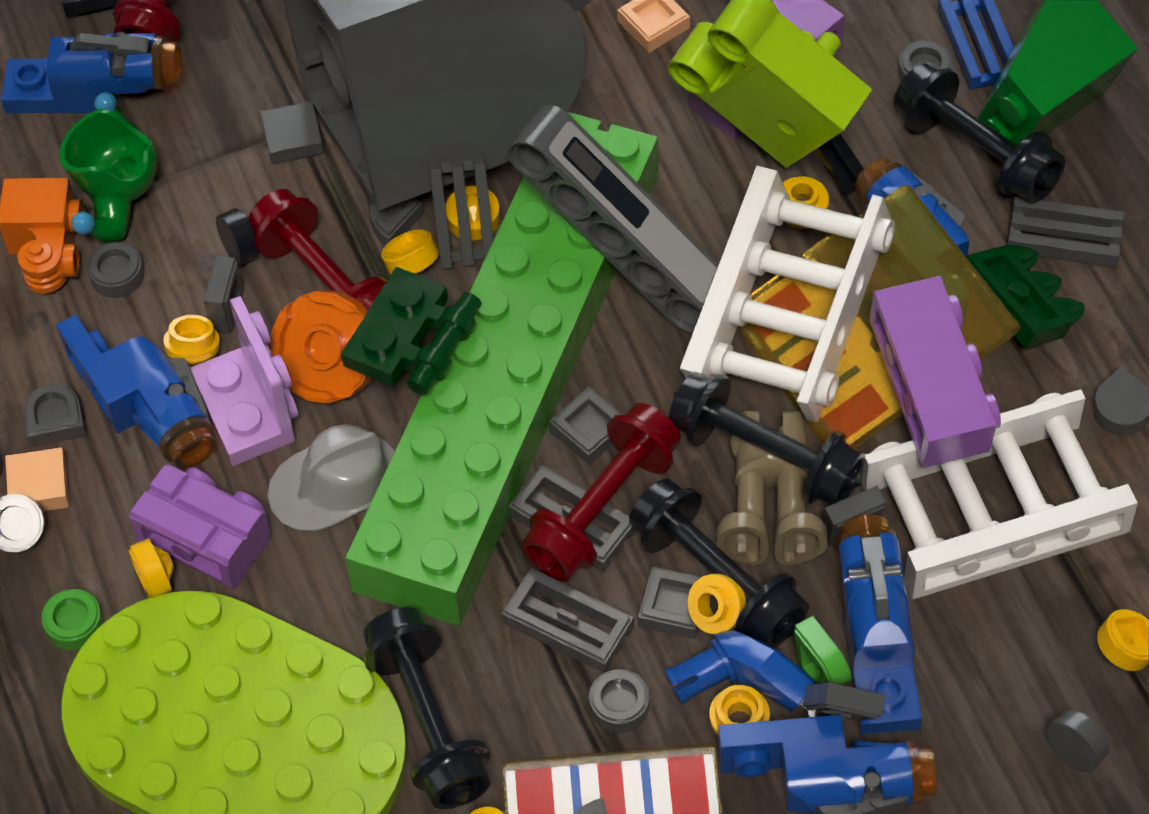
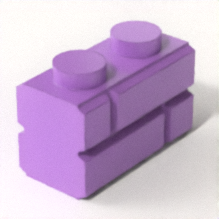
(202, 524)

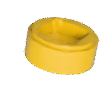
(473, 212)
(410, 251)
(152, 567)
(1125, 639)

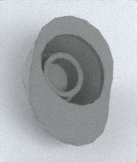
(329, 478)

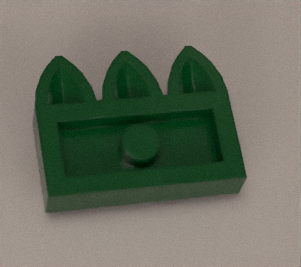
(1027, 293)

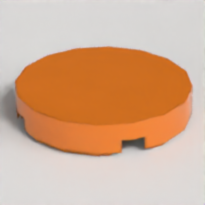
(311, 340)

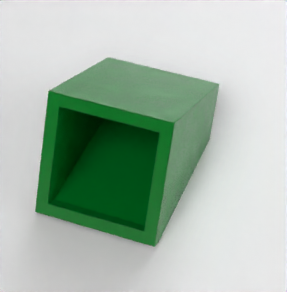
(1057, 68)

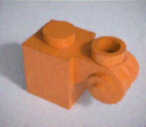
(39, 230)

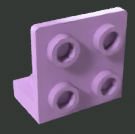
(248, 392)

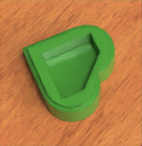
(819, 654)

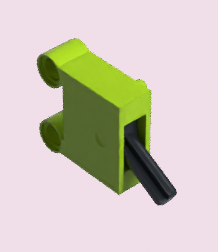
(775, 85)

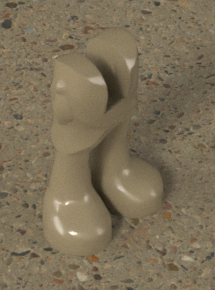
(744, 533)

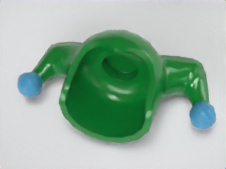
(110, 165)

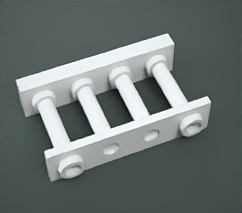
(751, 255)
(994, 545)

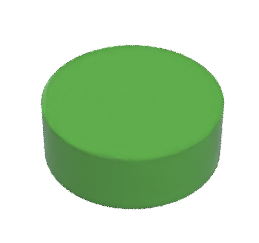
(71, 618)

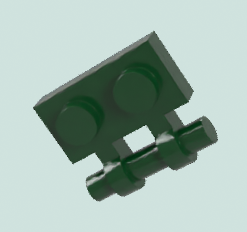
(397, 324)

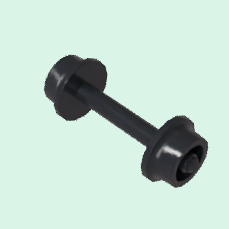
(1029, 168)
(702, 407)
(667, 515)
(452, 770)

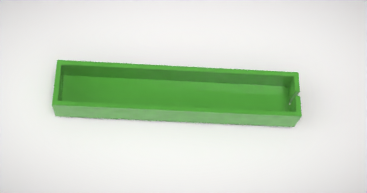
(486, 419)

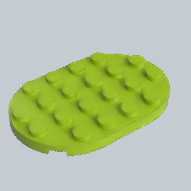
(229, 713)

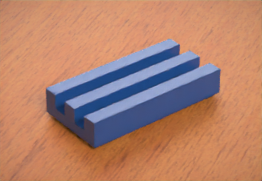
(949, 11)

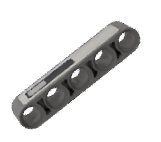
(614, 214)

